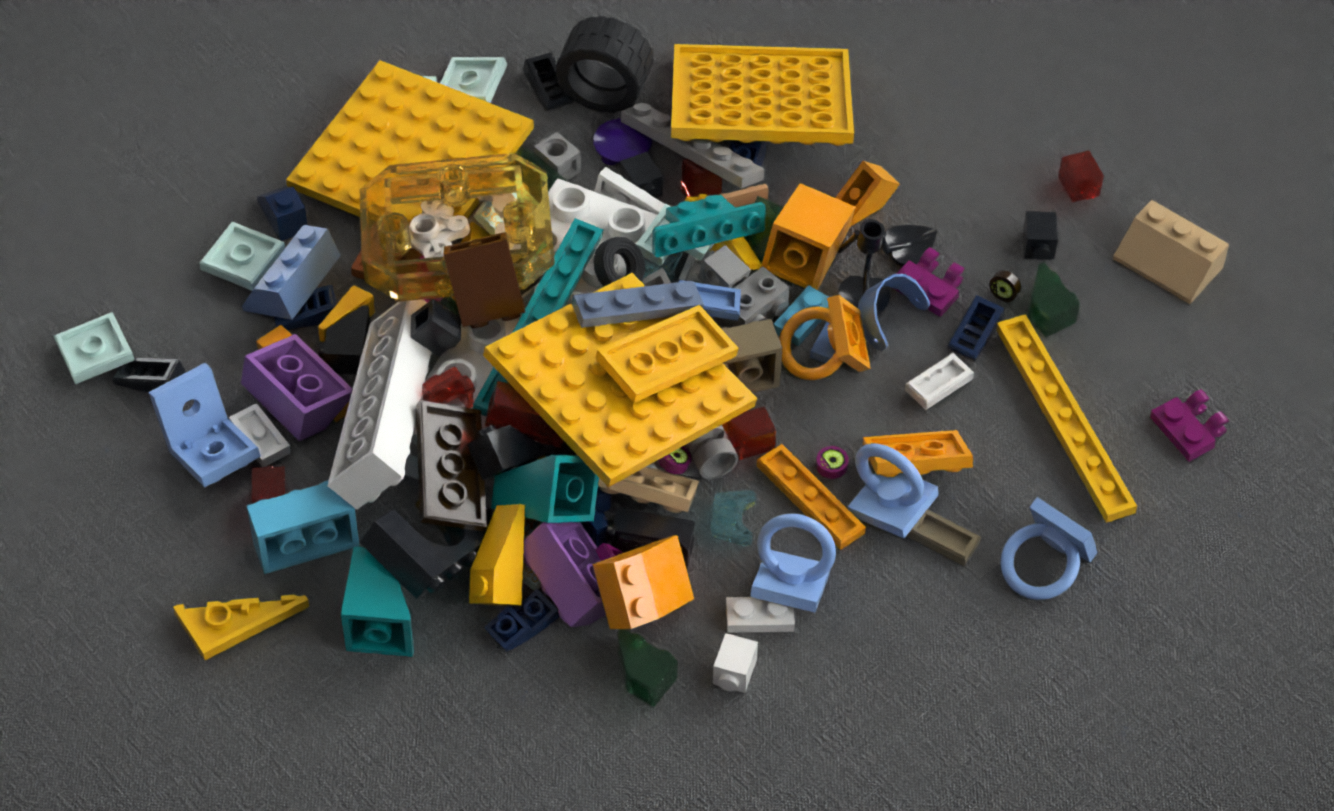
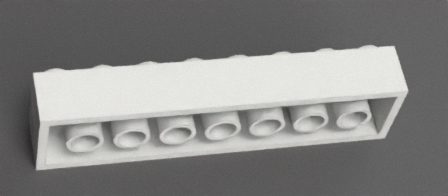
(381, 408)

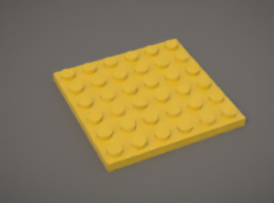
(761, 94)
(402, 121)
(564, 383)

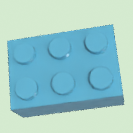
(301, 527)

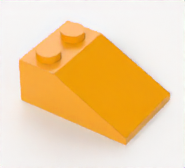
(643, 583)

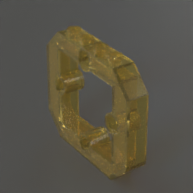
(453, 182)

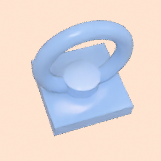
(891, 502)
(1060, 534)
(788, 577)

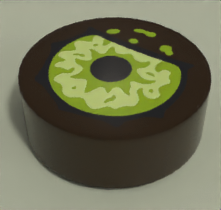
(1005, 286)

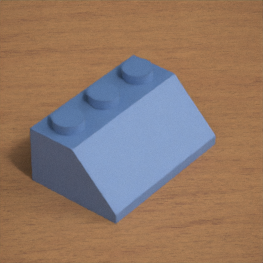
(294, 274)

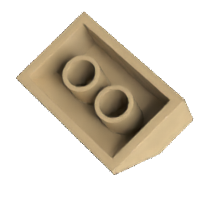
(1171, 252)

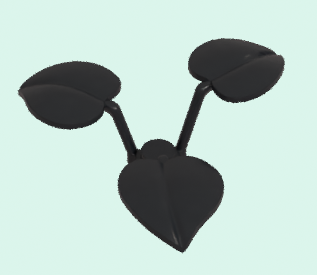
(903, 243)

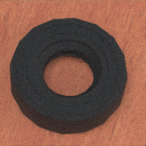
(604, 260)

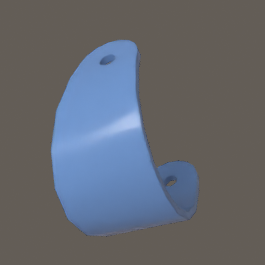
(868, 301)

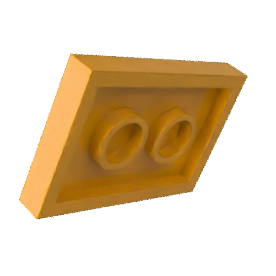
(925, 451)

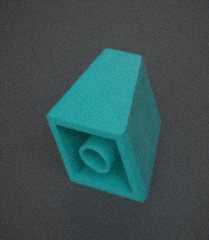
(550, 488)
(375, 609)

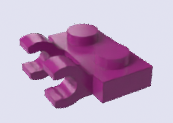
(939, 292)
(1184, 430)

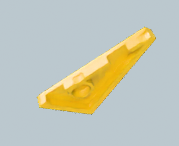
(229, 623)

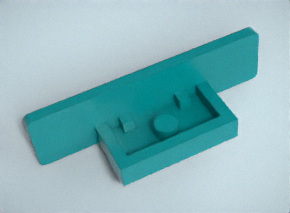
(706, 223)

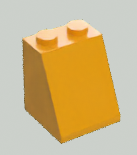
(807, 236)

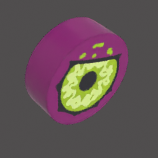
(677, 461)
(832, 462)

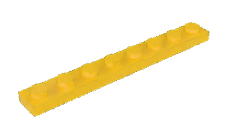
(1066, 419)

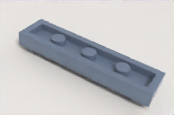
(635, 303)

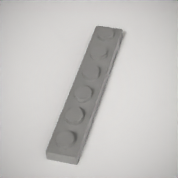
(703, 152)

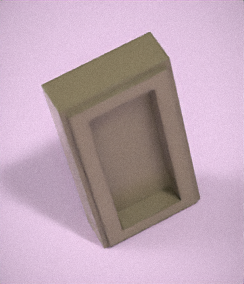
(945, 537)

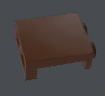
(484, 280)

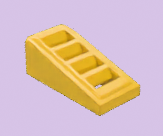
(349, 302)

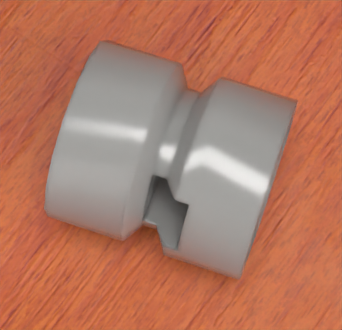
(713, 453)

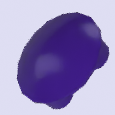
(619, 142)

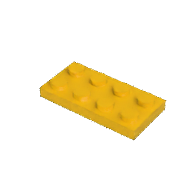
(666, 353)

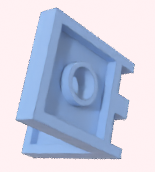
(202, 429)

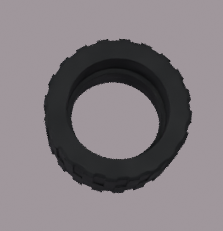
(612, 44)

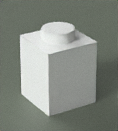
(735, 663)

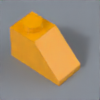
(867, 190)

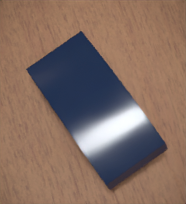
(523, 622)

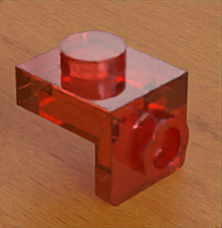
(448, 387)

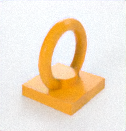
(844, 334)

